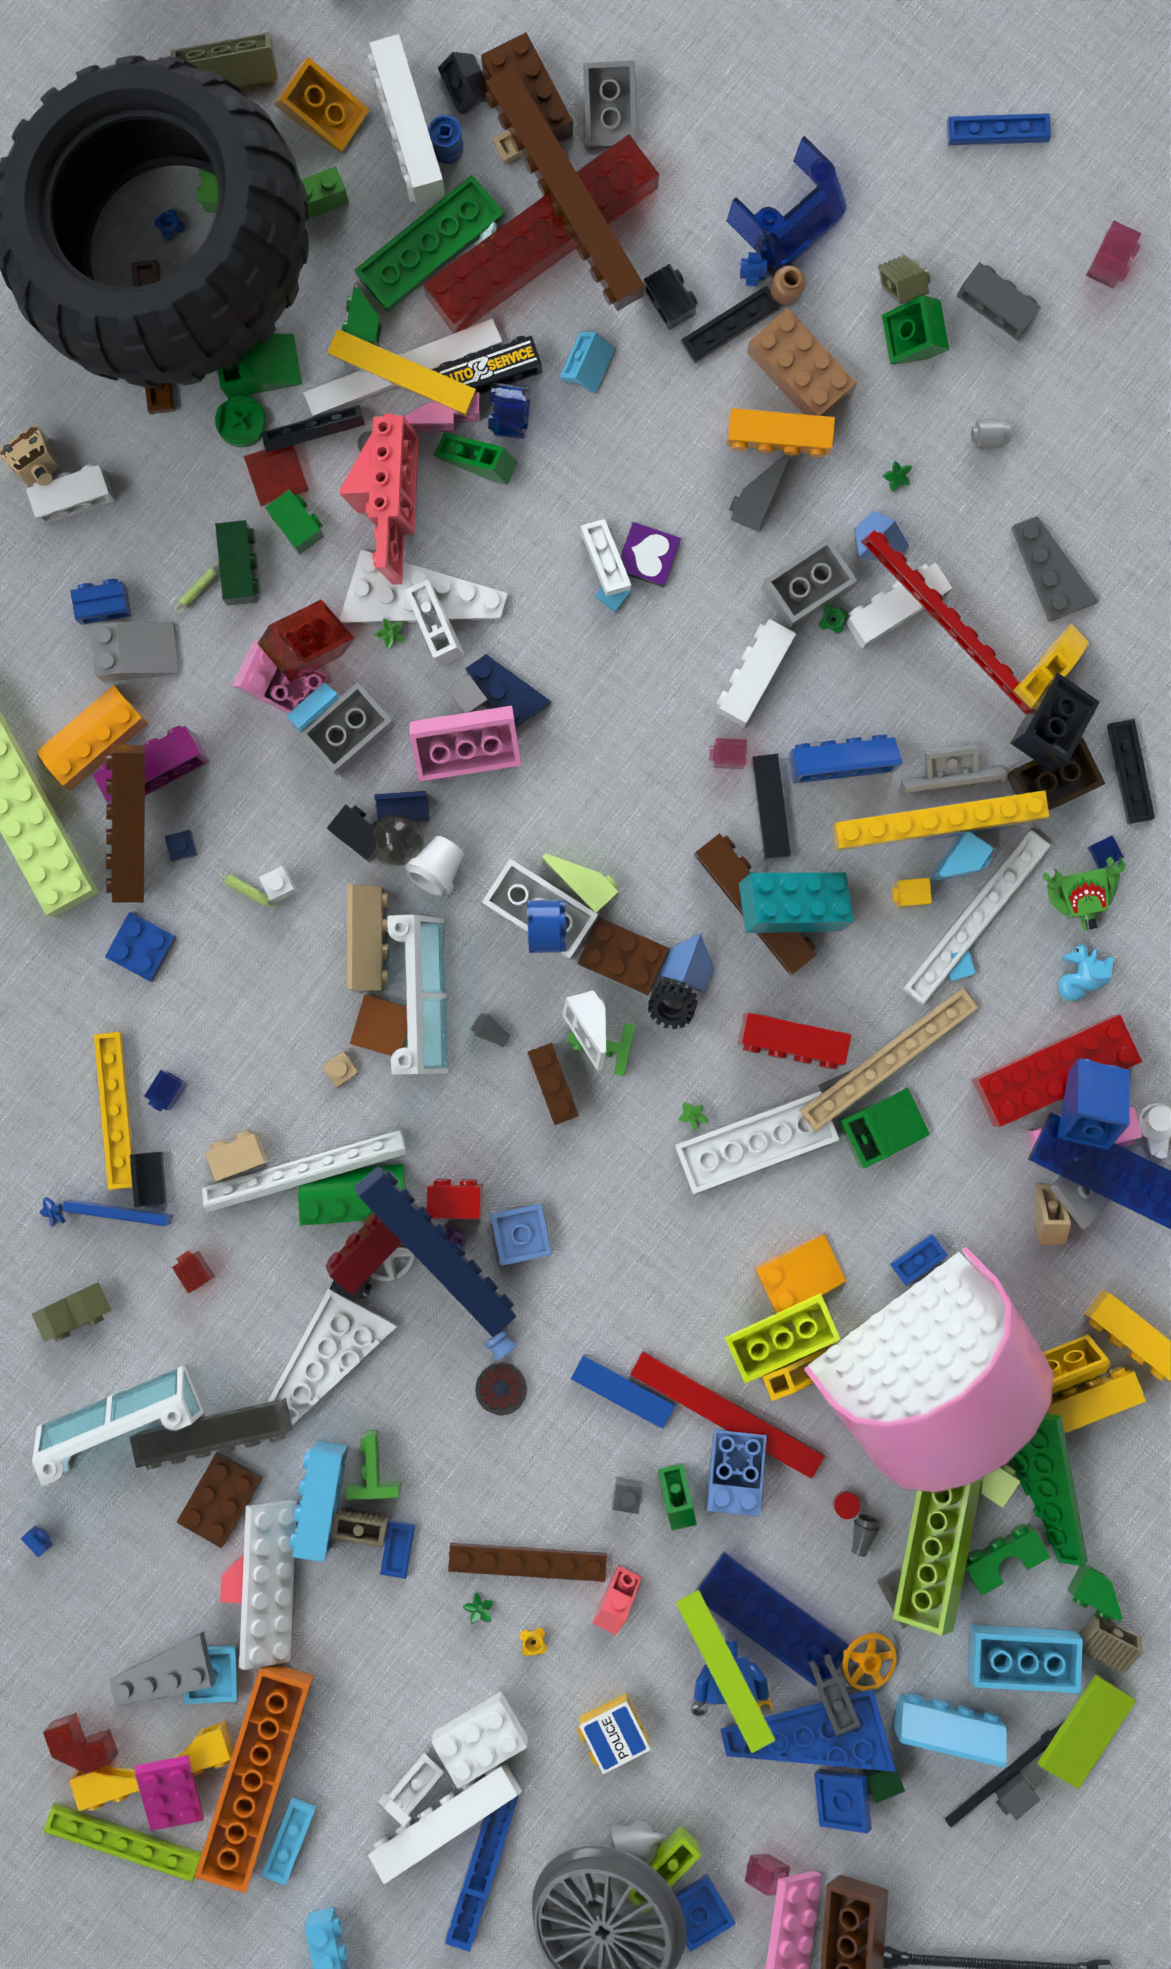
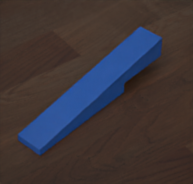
(479, 1876)

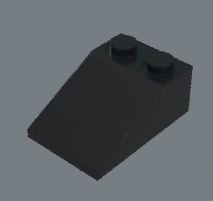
(1055, 723)

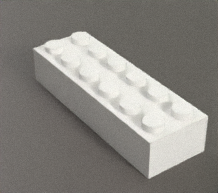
(406, 122)

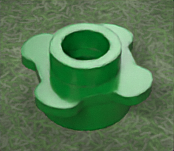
(830, 612)

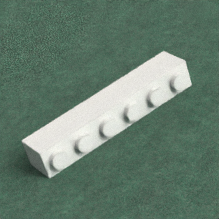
(444, 1823)

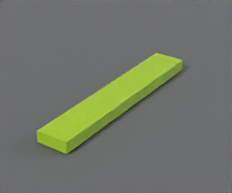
(725, 1671)
(122, 1842)

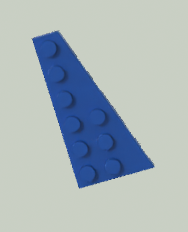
(809, 1738)

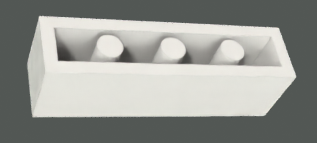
(893, 608)
(756, 672)

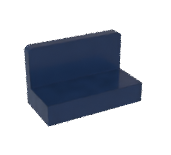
(411, 804)

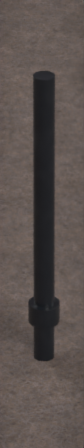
(1004, 1776)

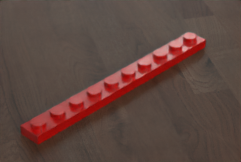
(947, 617)

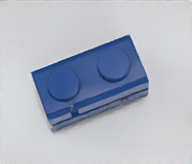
(100, 602)

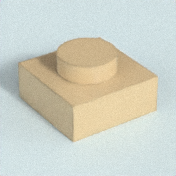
(505, 148)
(340, 1069)

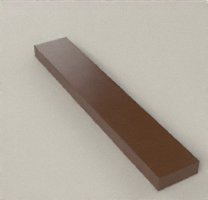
(158, 399)

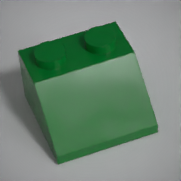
(915, 330)

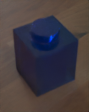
(165, 1091)

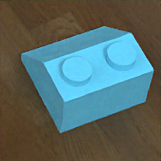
(964, 858)

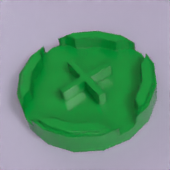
(240, 421)

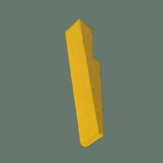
(402, 372)

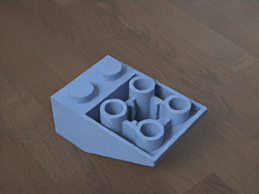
(736, 1473)

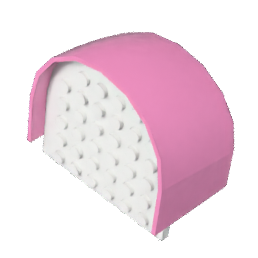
(940, 1380)

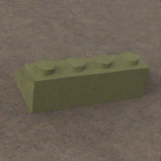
(239, 60)

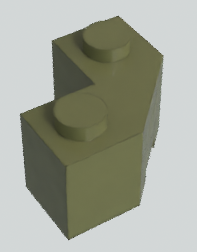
(68, 1313)

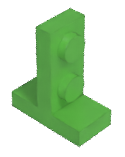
(621, 1048)
(370, 1473)

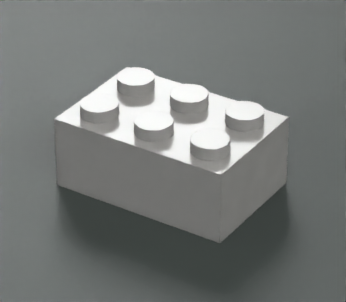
(809, 583)
(347, 729)

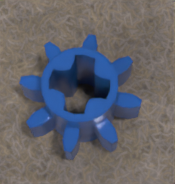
(753, 269)

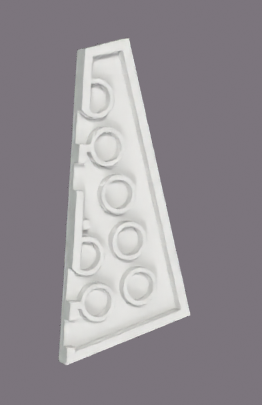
(375, 598)
(329, 1349)

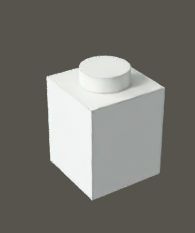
(278, 884)

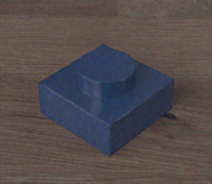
(181, 845)

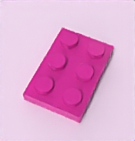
(169, 1793)

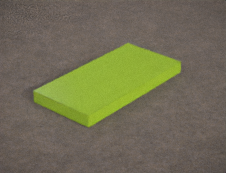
(1086, 1731)

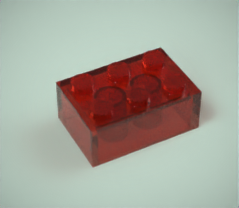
(305, 640)

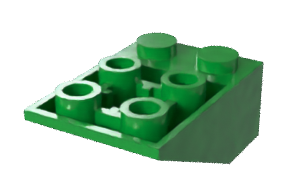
(264, 368)
(883, 1128)

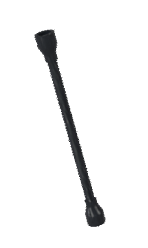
(895, 1958)

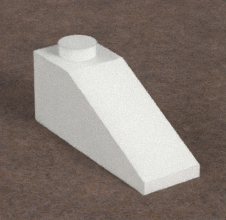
(434, 623)
(588, 1022)

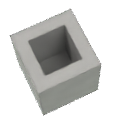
(468, 695)

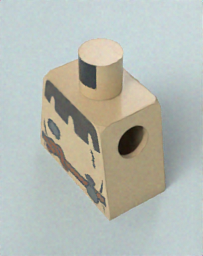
(30, 457)

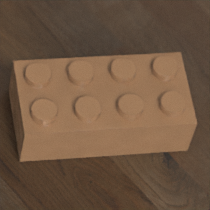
(800, 366)

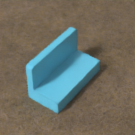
(588, 361)
(312, 707)

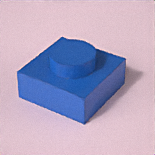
(37, 1540)

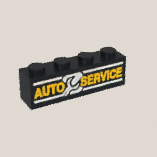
(496, 365)

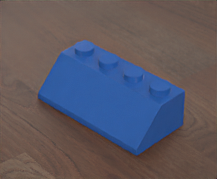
(844, 759)

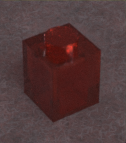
(192, 1270)

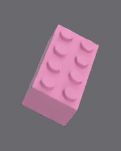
(465, 743)

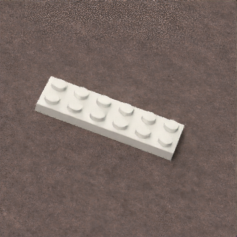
(751, 1144)
(267, 1585)

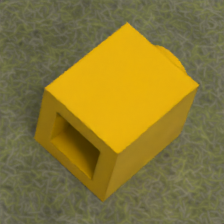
(911, 893)

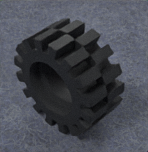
(674, 992)

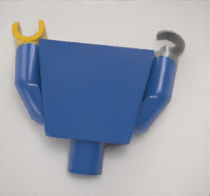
(707, 1689)

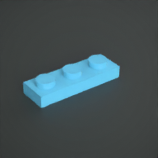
(288, 1841)

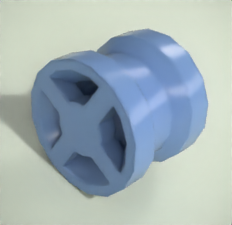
(500, 1344)

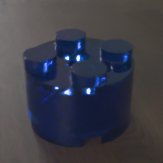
(510, 410)

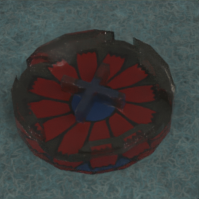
(501, 1388)

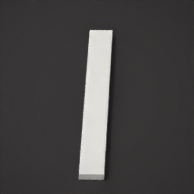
(364, 385)
(976, 917)
(303, 1171)

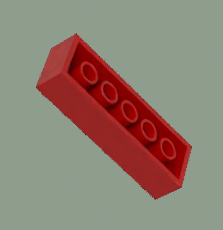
(1043, 1074)

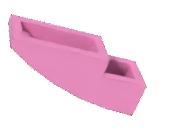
(439, 418)

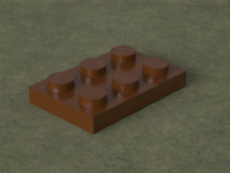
(623, 956)
(219, 1499)

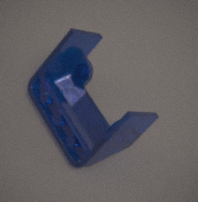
(788, 236)

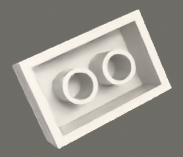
(479, 1739)

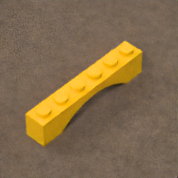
(790, 1377)
(209, 1748)

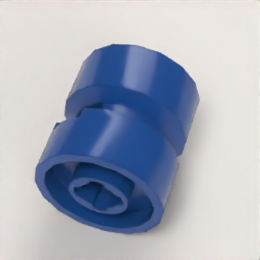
(446, 139)

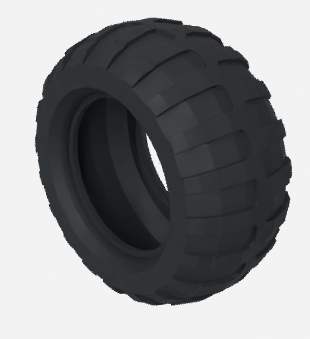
(94, 142)

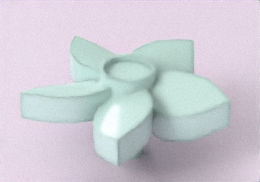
(490, 230)

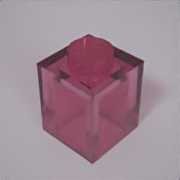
(728, 753)
(764, 1872)

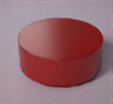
(846, 1505)

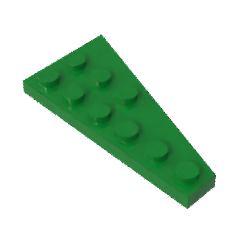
(1047, 1477)

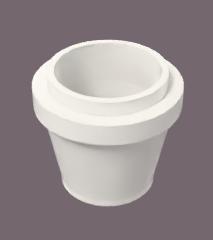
(436, 866)

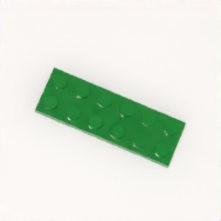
(429, 243)

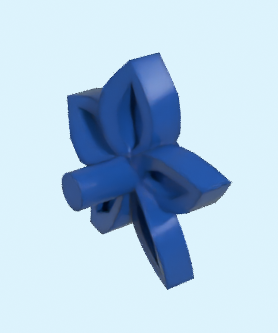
(52, 1211)

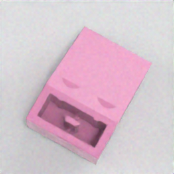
(265, 681)

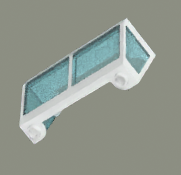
(425, 995)
(162, 1397)

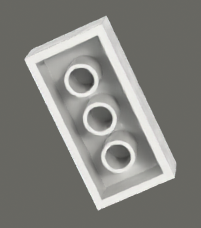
(518, 886)

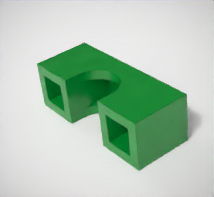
(984, 1564)

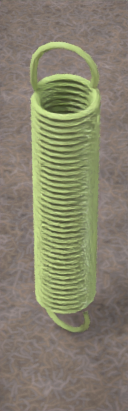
(198, 587)
(247, 890)

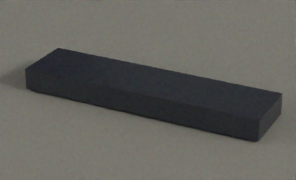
(730, 324)
(312, 428)
(1130, 771)
(771, 806)

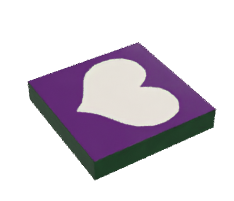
(649, 554)

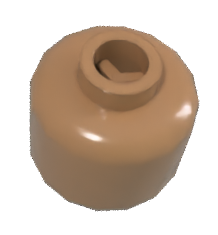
(787, 285)

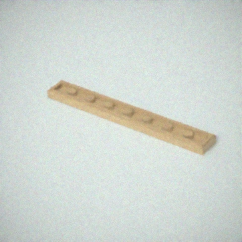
(888, 1059)

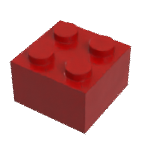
(455, 1200)

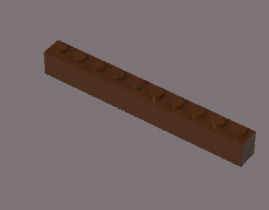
(564, 188)

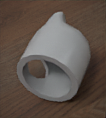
(637, 1840)

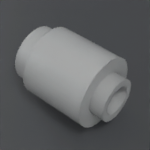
(990, 434)

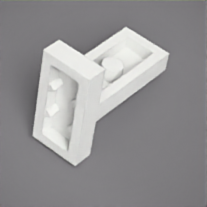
(411, 1789)

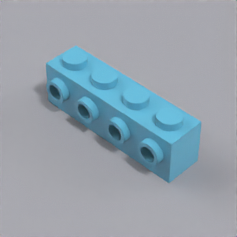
(325, 1941)

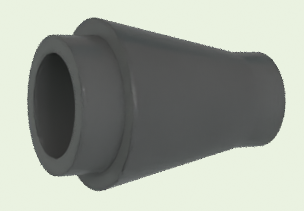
(490, 1030)
(864, 1534)

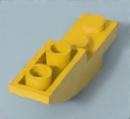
(1058, 658)

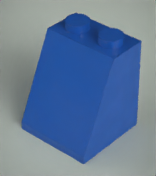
(1095, 1104)

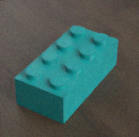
(795, 902)

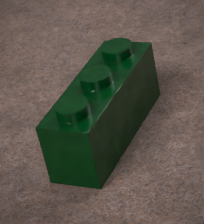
(237, 562)

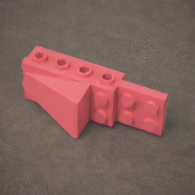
(386, 490)

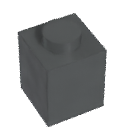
(627, 1495)
(1016, 1796)

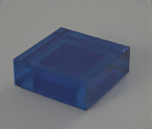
(1103, 850)

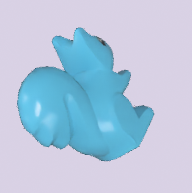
(1090, 975)

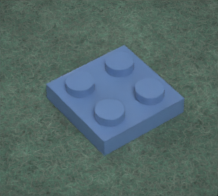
(521, 1234)

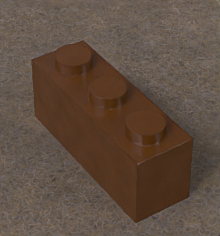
(553, 1083)

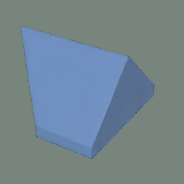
(881, 524)
(689, 964)

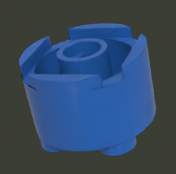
(546, 926)

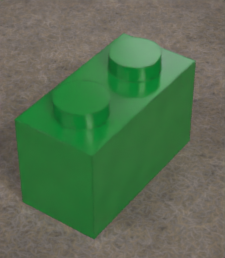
(294, 521)

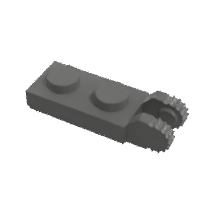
(835, 1698)

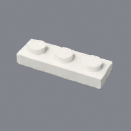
(605, 557)

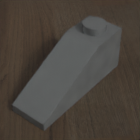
(757, 496)

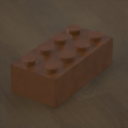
(524, 58)
(854, 1925)

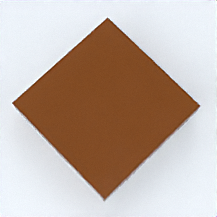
(380, 1026)

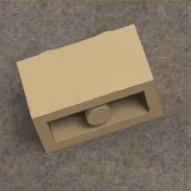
(235, 1156)

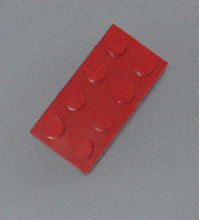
(794, 1039)

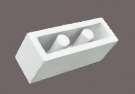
(70, 494)

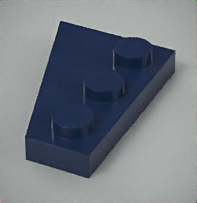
(506, 689)

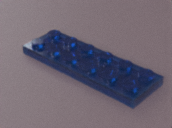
(1110, 1173)
(770, 1618)

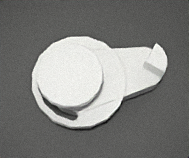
(1156, 1129)

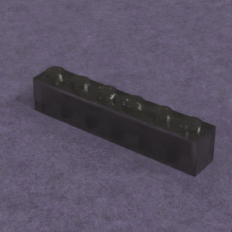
(212, 1433)

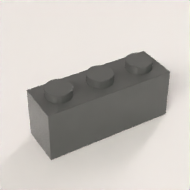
(998, 300)

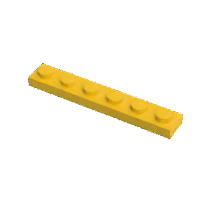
(114, 1108)

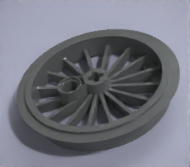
(599, 1920)

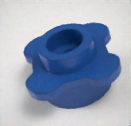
(169, 217)

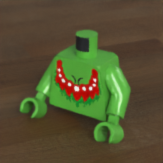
(1085, 892)

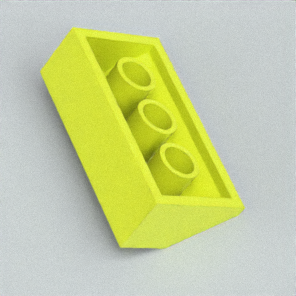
(782, 1338)

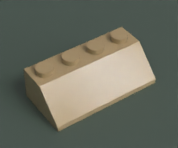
(366, 938)

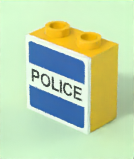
(613, 1733)

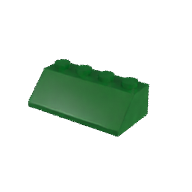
(336, 1199)

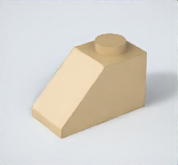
(1051, 1217)

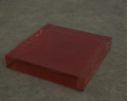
(275, 473)

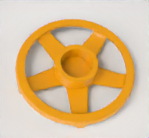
(869, 1662)

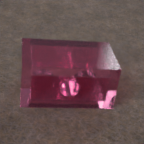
(1113, 254)

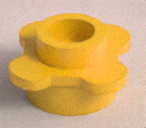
(533, 1649)

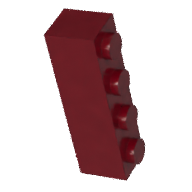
(362, 1254)

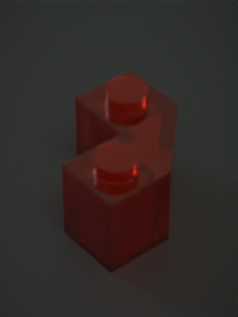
(71, 1747)

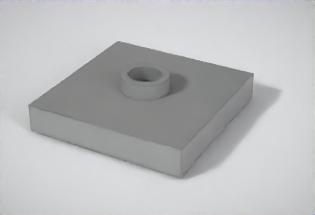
(1079, 1201)

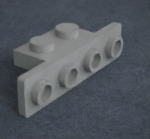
(953, 768)

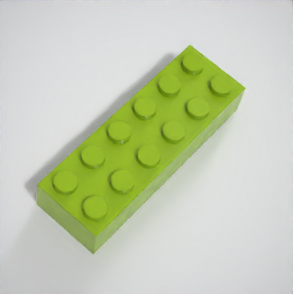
(936, 1558)

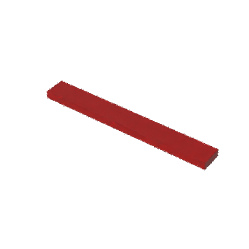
(725, 1413)

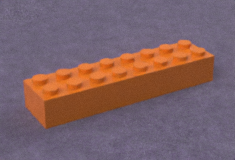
(254, 1777)

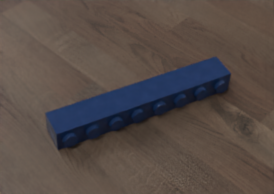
(435, 1251)

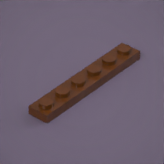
(527, 1562)

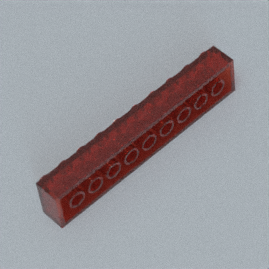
(536, 239)

